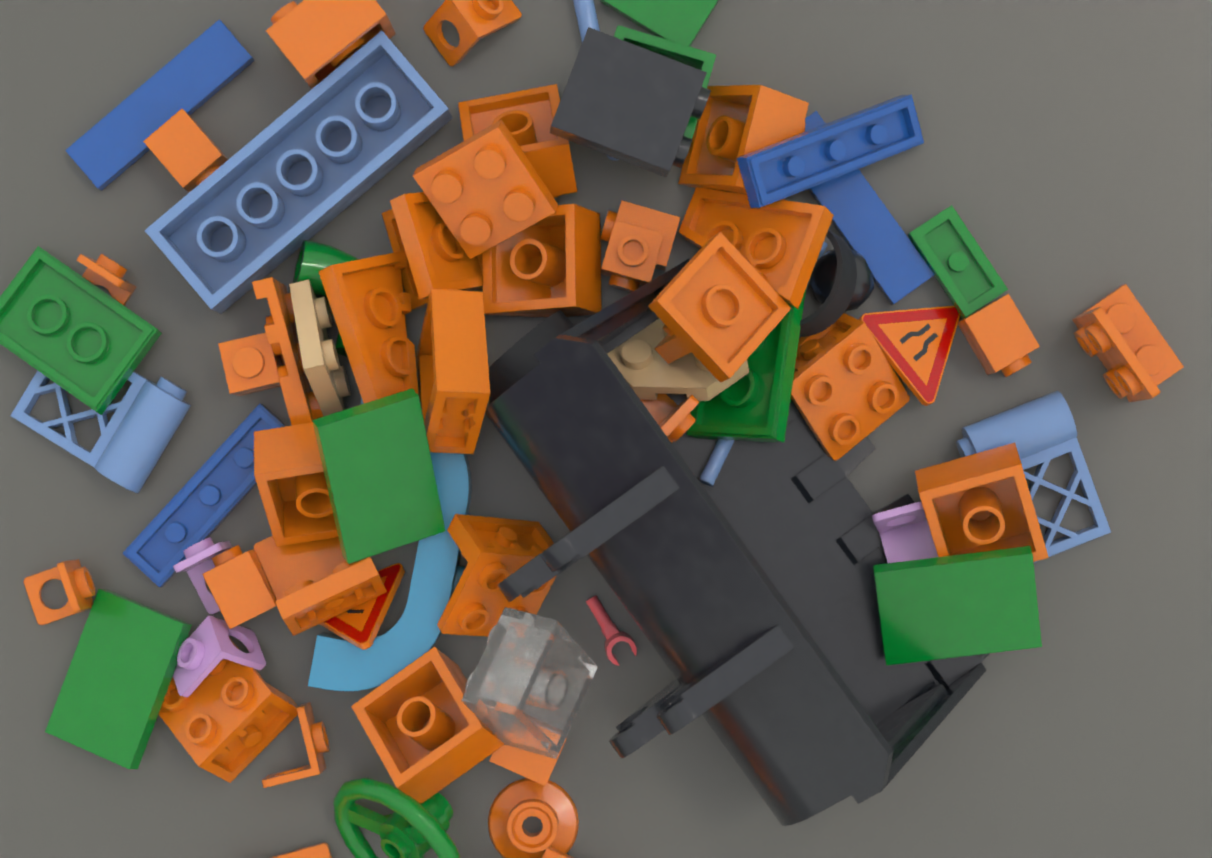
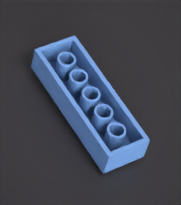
(299, 173)

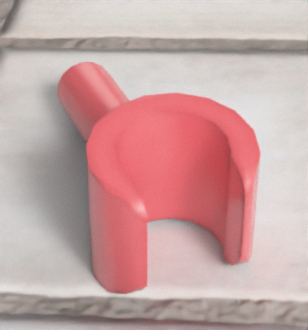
(609, 629)

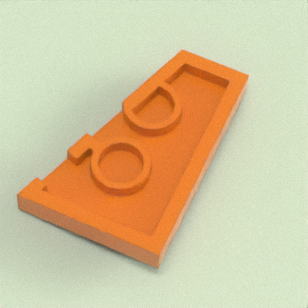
(775, 239)
(372, 322)
(283, 338)

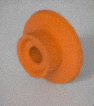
(528, 799)

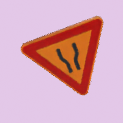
(916, 345)
(363, 622)

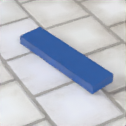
(182, 83)
(830, 151)
(871, 230)
(201, 502)

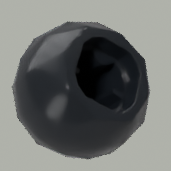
(824, 277)

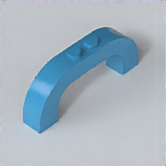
(435, 575)

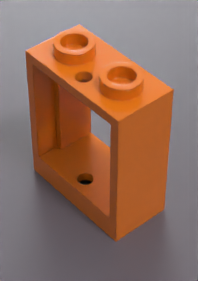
(453, 370)

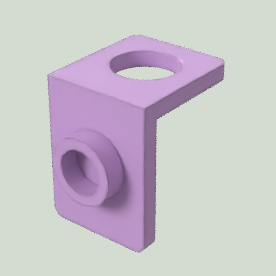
(905, 533)
(199, 561)
(208, 647)

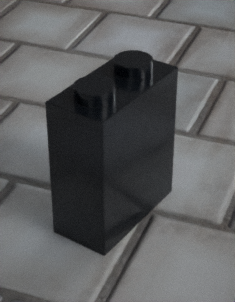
(630, 103)

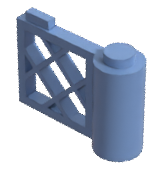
(1043, 432)
(132, 437)

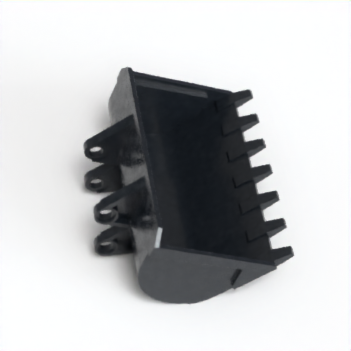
(740, 586)

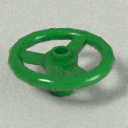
(405, 833)

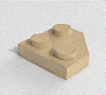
(317, 350)
(652, 375)

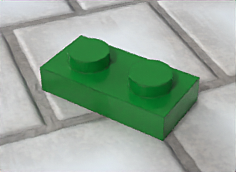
(957, 262)

